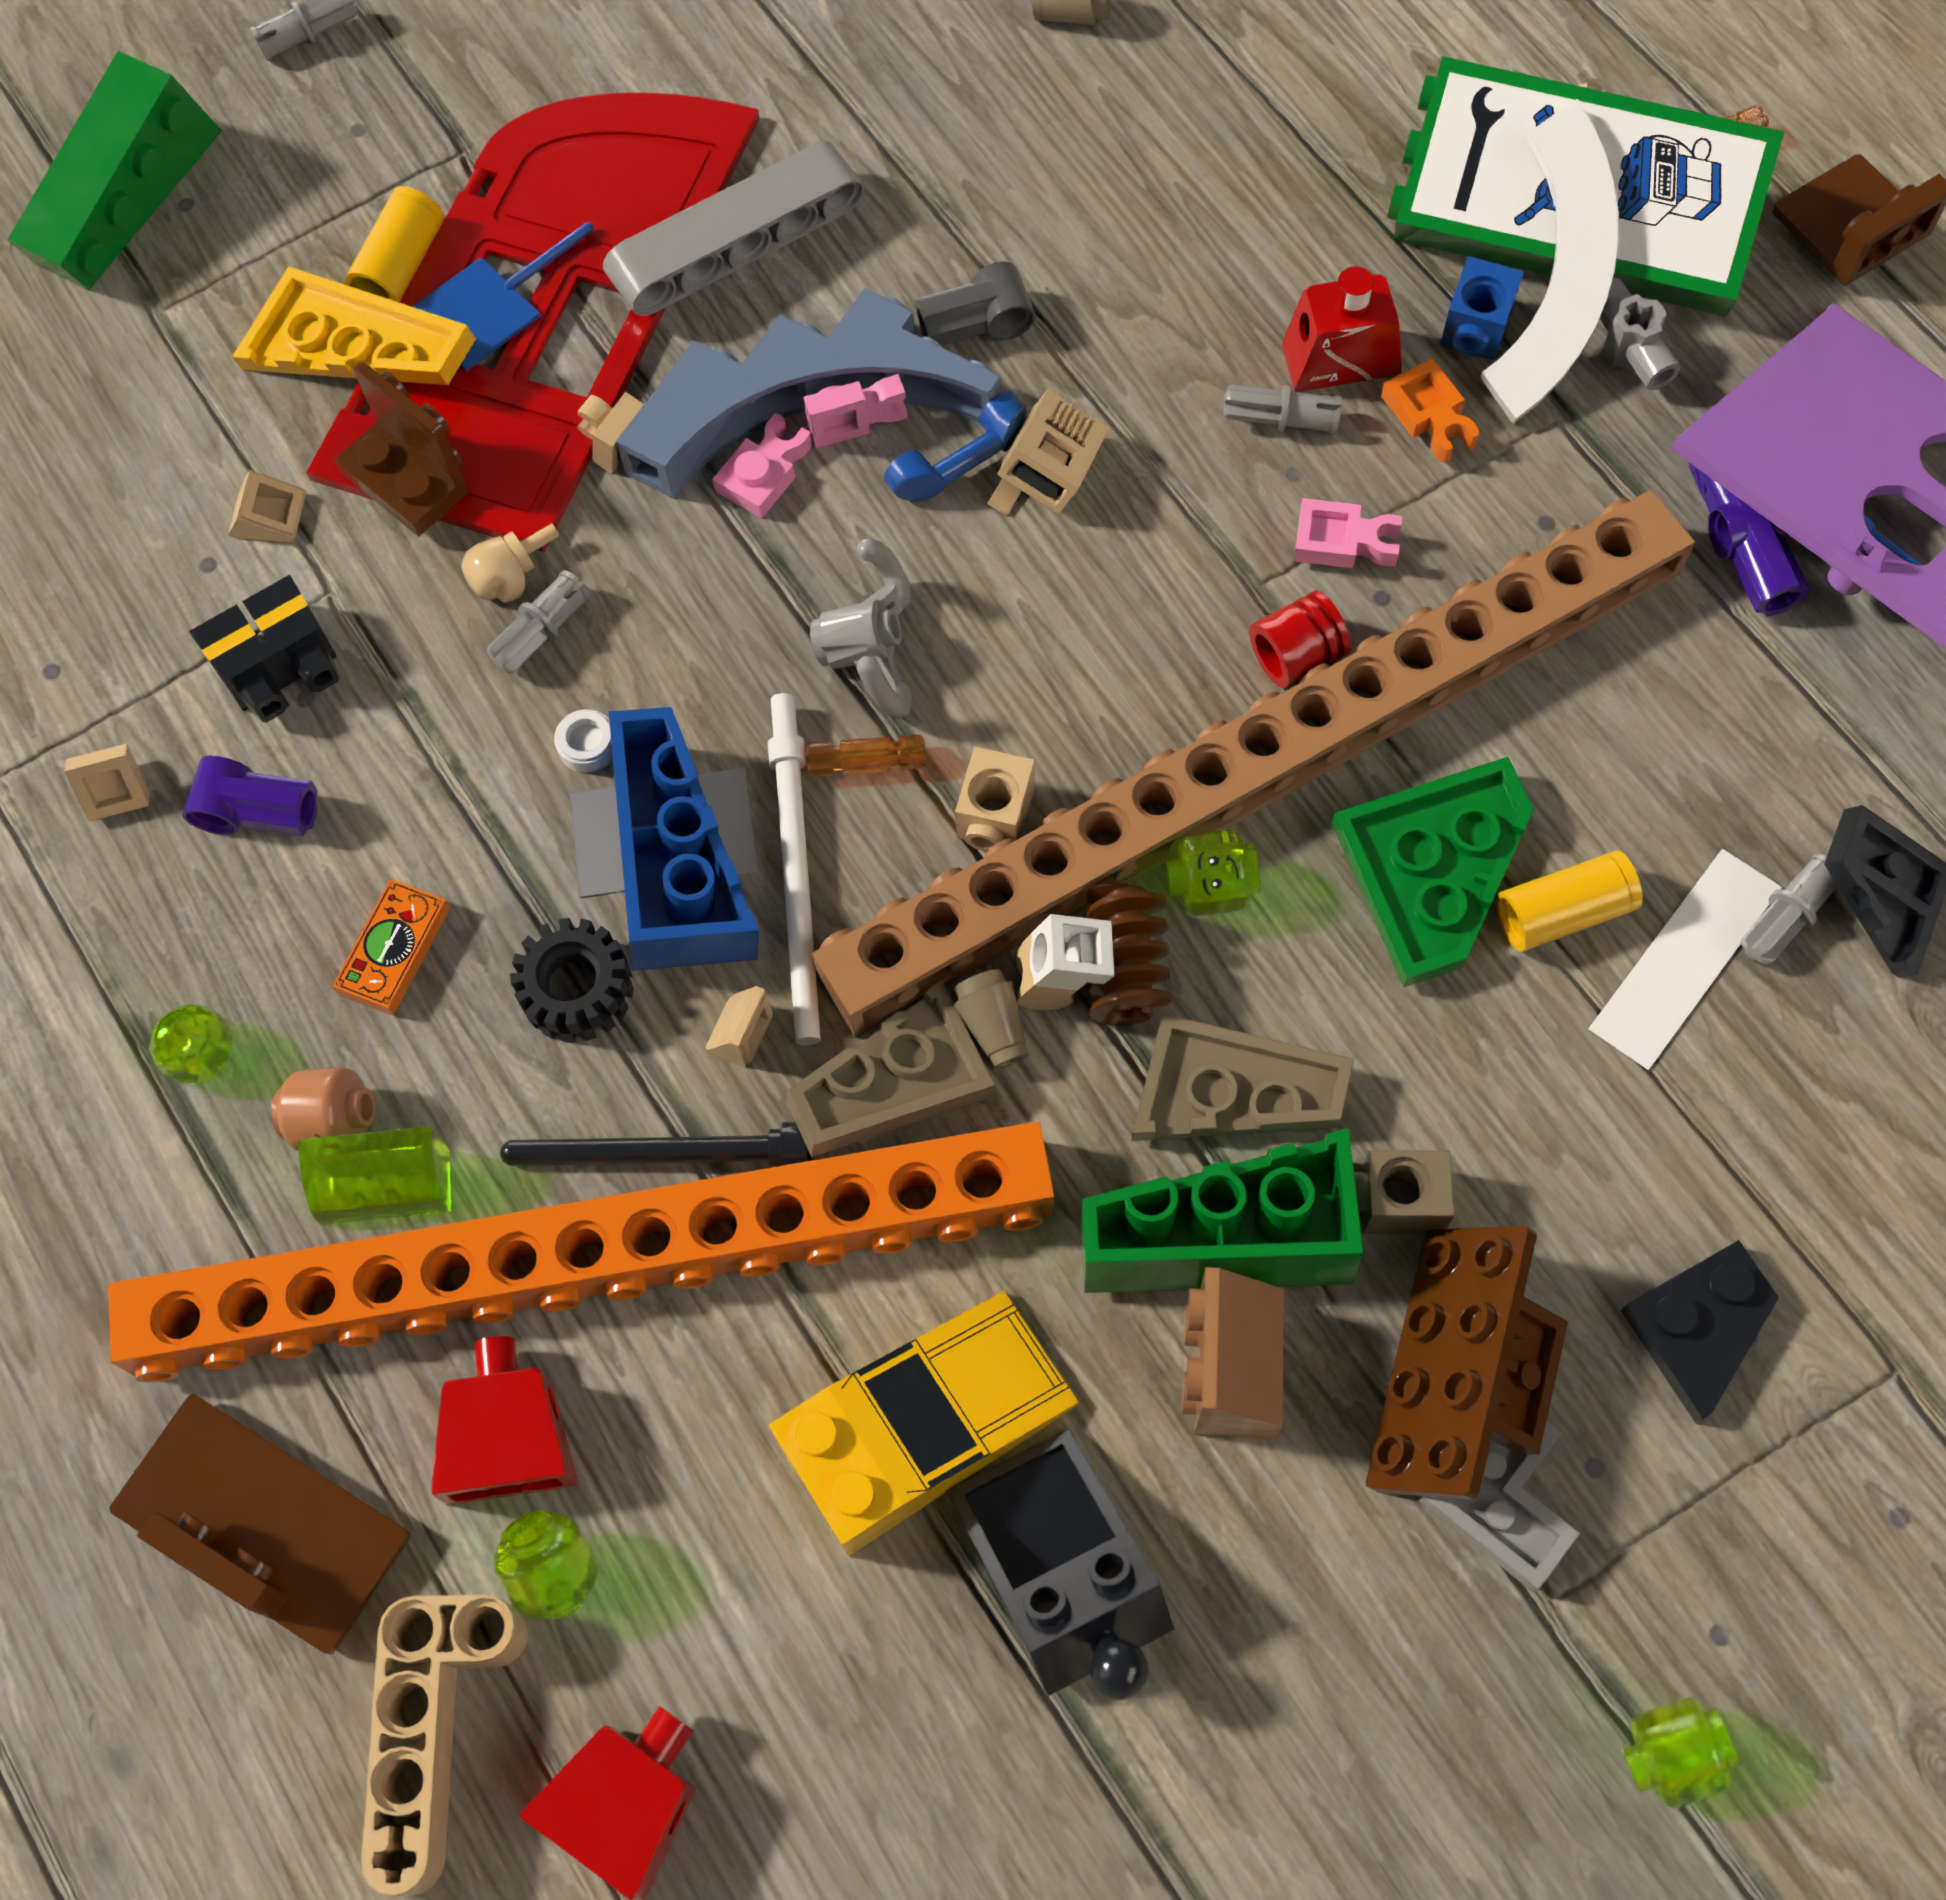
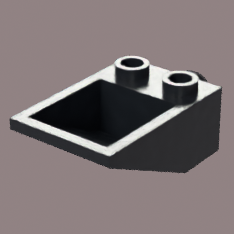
(1064, 1567)

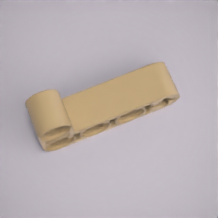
(429, 1740)

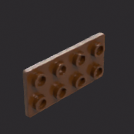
(1467, 1366)
(259, 1524)

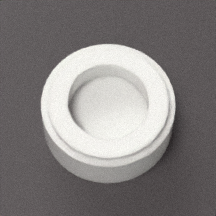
(584, 741)

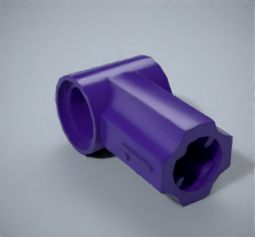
(233, 796)

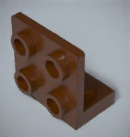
(1858, 218)
(404, 456)

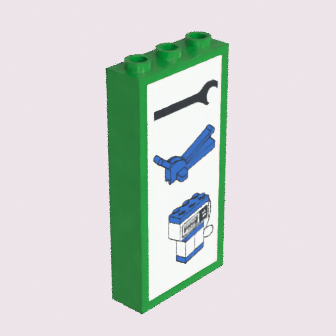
(1681, 180)

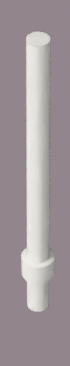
(787, 757)

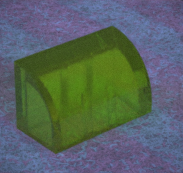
(375, 1175)

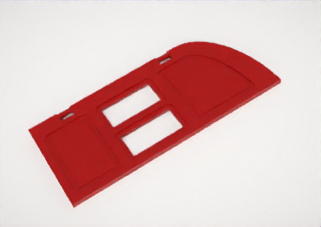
(564, 164)

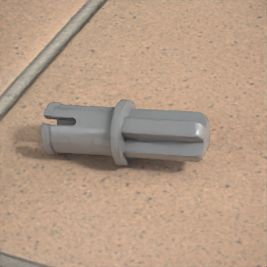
(301, 24)
(1282, 408)
(537, 623)
(1789, 912)

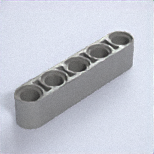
(733, 228)

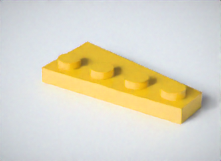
(332, 327)

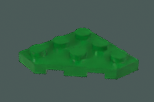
(1435, 862)

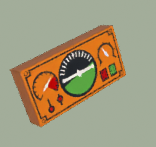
(391, 947)

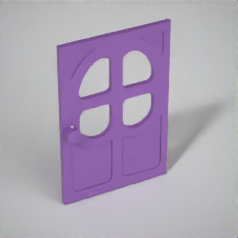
(1820, 435)

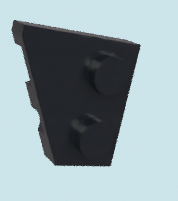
(1889, 885)
(1703, 1324)

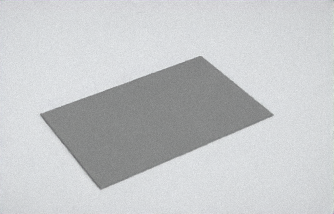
(599, 839)

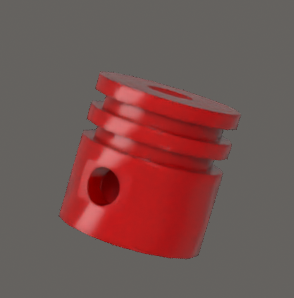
(1299, 638)

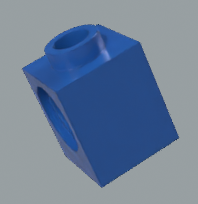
(1481, 308)

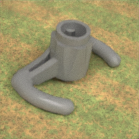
(868, 632)

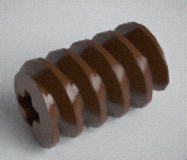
(1129, 994)

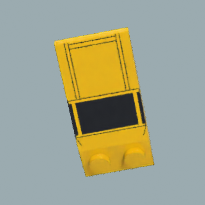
(922, 1420)

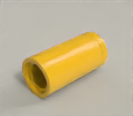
(396, 244)
(1569, 900)

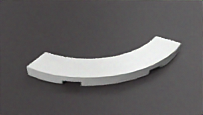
(1582, 267)

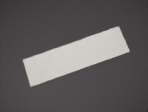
(1684, 959)

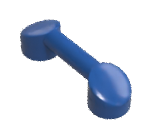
(916, 479)

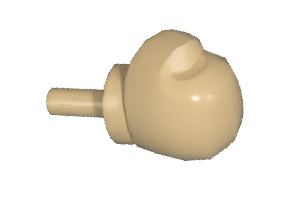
(498, 564)

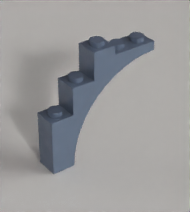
(717, 401)

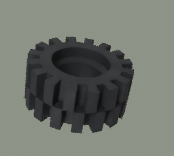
(556, 949)

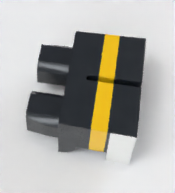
(258, 669)

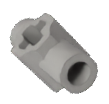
(1635, 338)

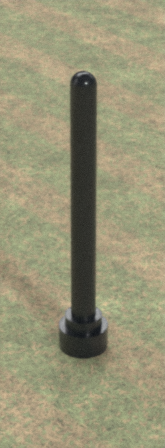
(778, 1148)

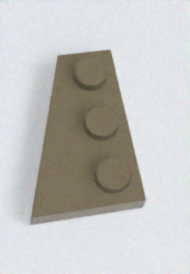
(897, 1077)
(1236, 1083)

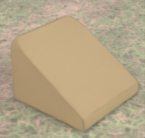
(267, 509)
(741, 1026)

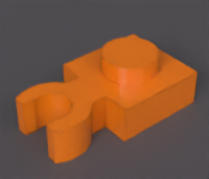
(1430, 402)

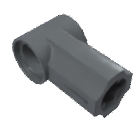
(990, 303)

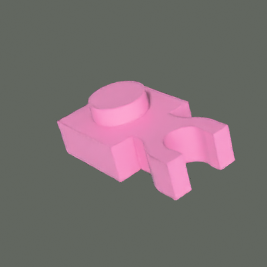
(847, 410)
(762, 472)
(1335, 534)

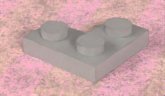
(1507, 1519)

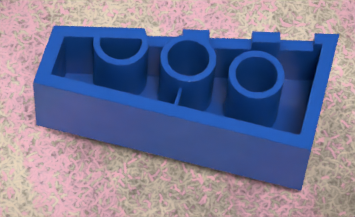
(676, 871)

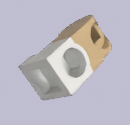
(1062, 959)

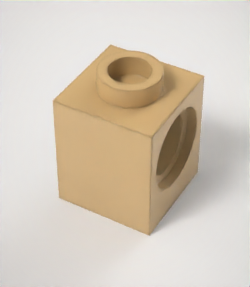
(988, 777)

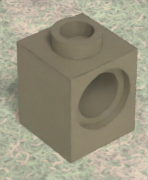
(1428, 1176)

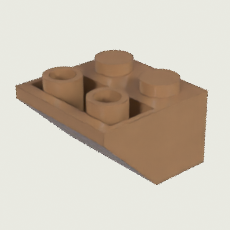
(1238, 1363)

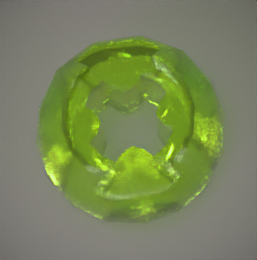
(172, 1037)

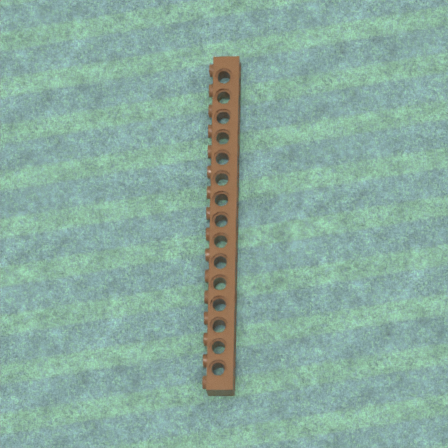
(1638, 530)

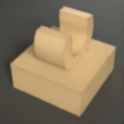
(606, 426)
(107, 782)

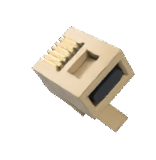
(1048, 455)

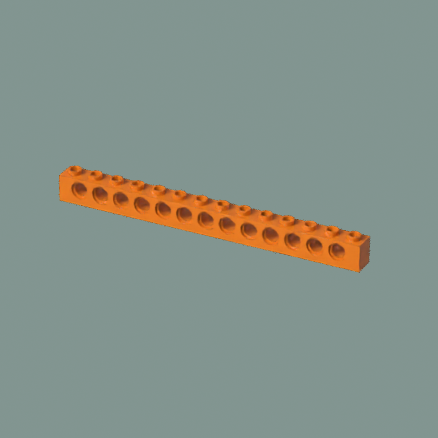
(151, 1308)

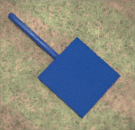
(491, 303)

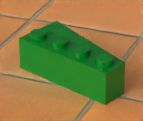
(113, 171)
(1266, 1218)

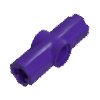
(1754, 546)

